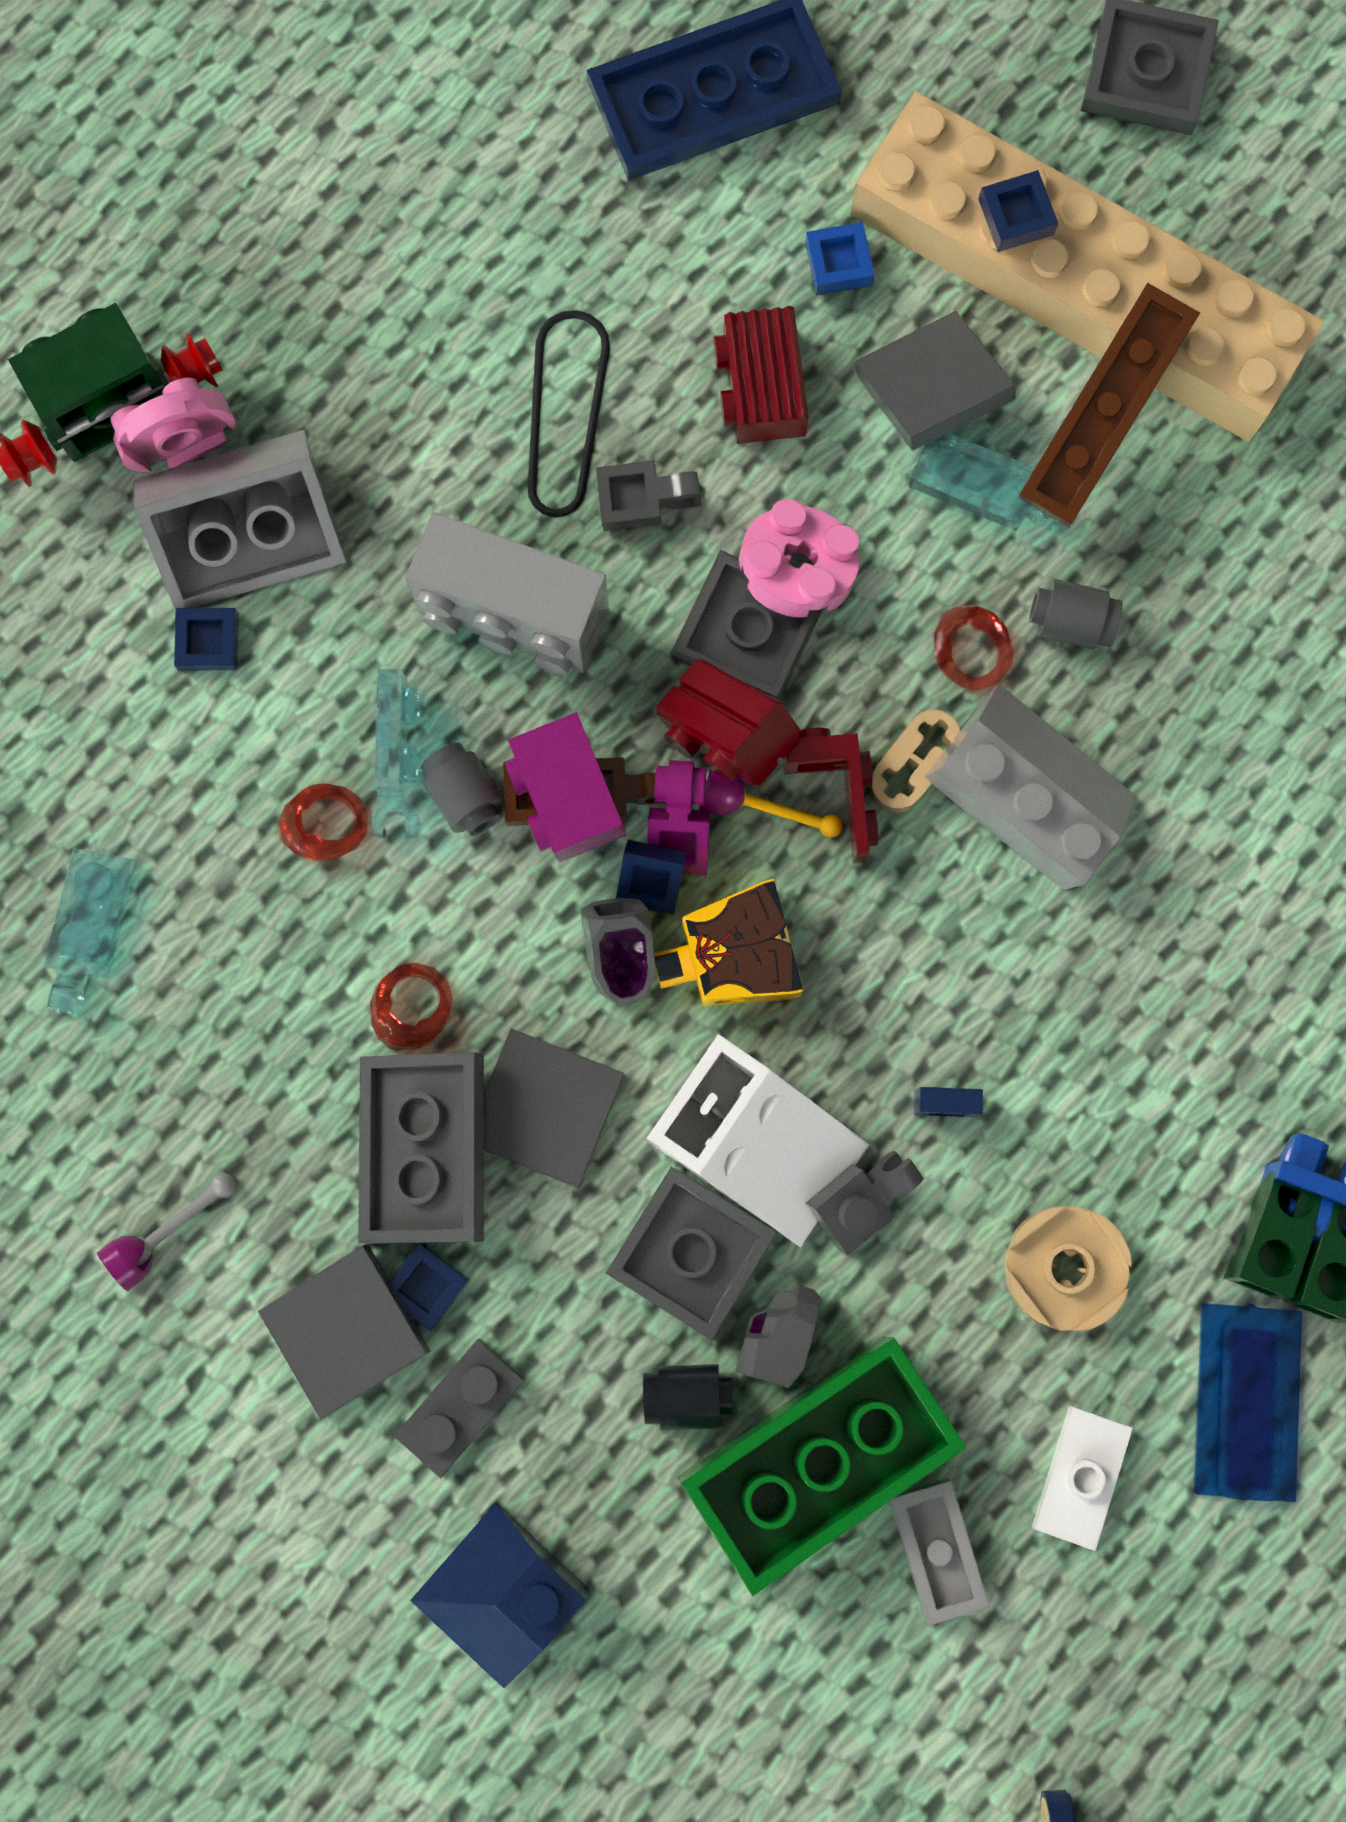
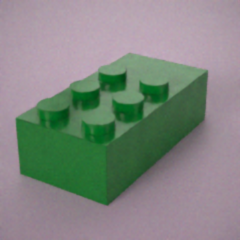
(821, 1463)

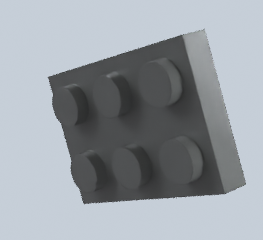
(421, 1148)

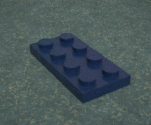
(713, 87)

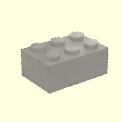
(507, 594)

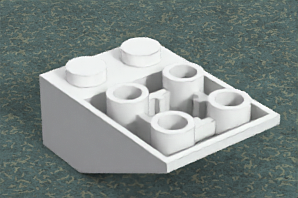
(755, 1139)

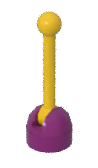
(727, 797)

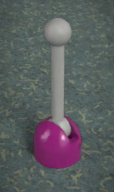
(131, 1257)

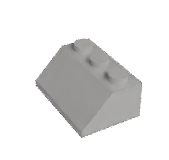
(238, 521)
(1034, 790)

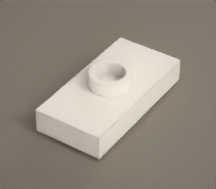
(1082, 1478)

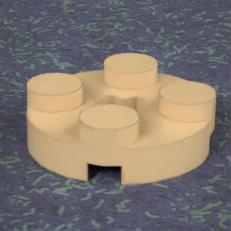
(1061, 1303)

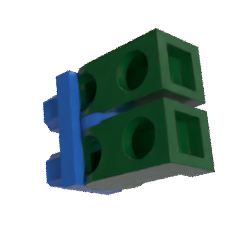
(1297, 1233)

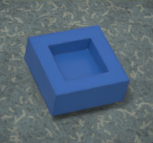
(839, 258)

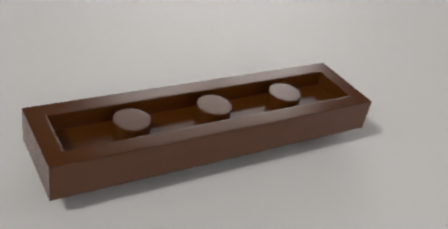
(1108, 405)

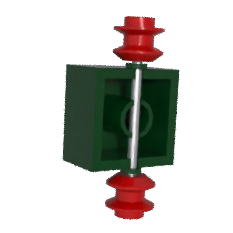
(83, 380)

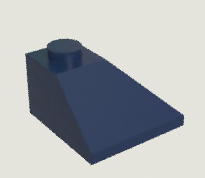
(501, 1596)

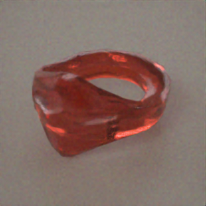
(981, 620)
(312, 846)
(400, 1035)

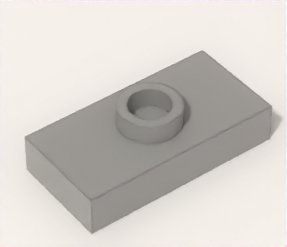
(939, 1552)

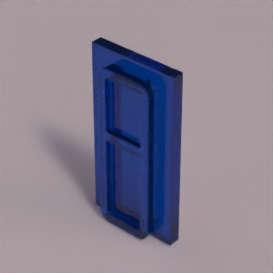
(1248, 1402)

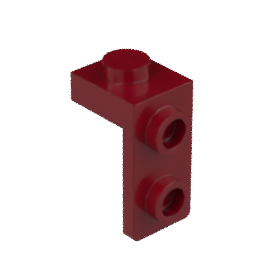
(826, 752)

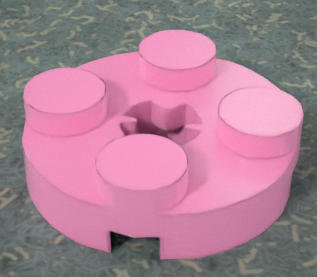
(172, 427)
(803, 531)

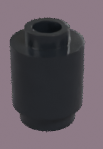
(687, 1397)

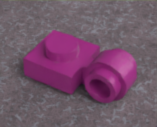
(677, 824)

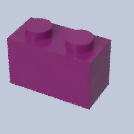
(565, 787)

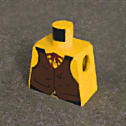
(735, 951)

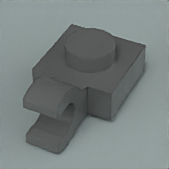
(634, 494)
(855, 1204)

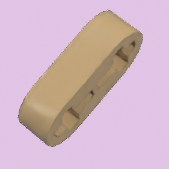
(903, 752)

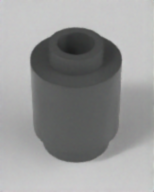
(1076, 614)
(462, 789)

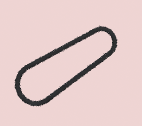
(536, 404)

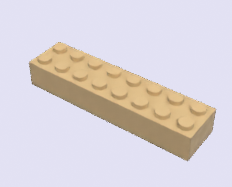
(1087, 274)

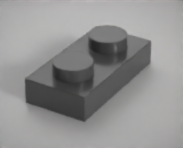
(459, 1408)

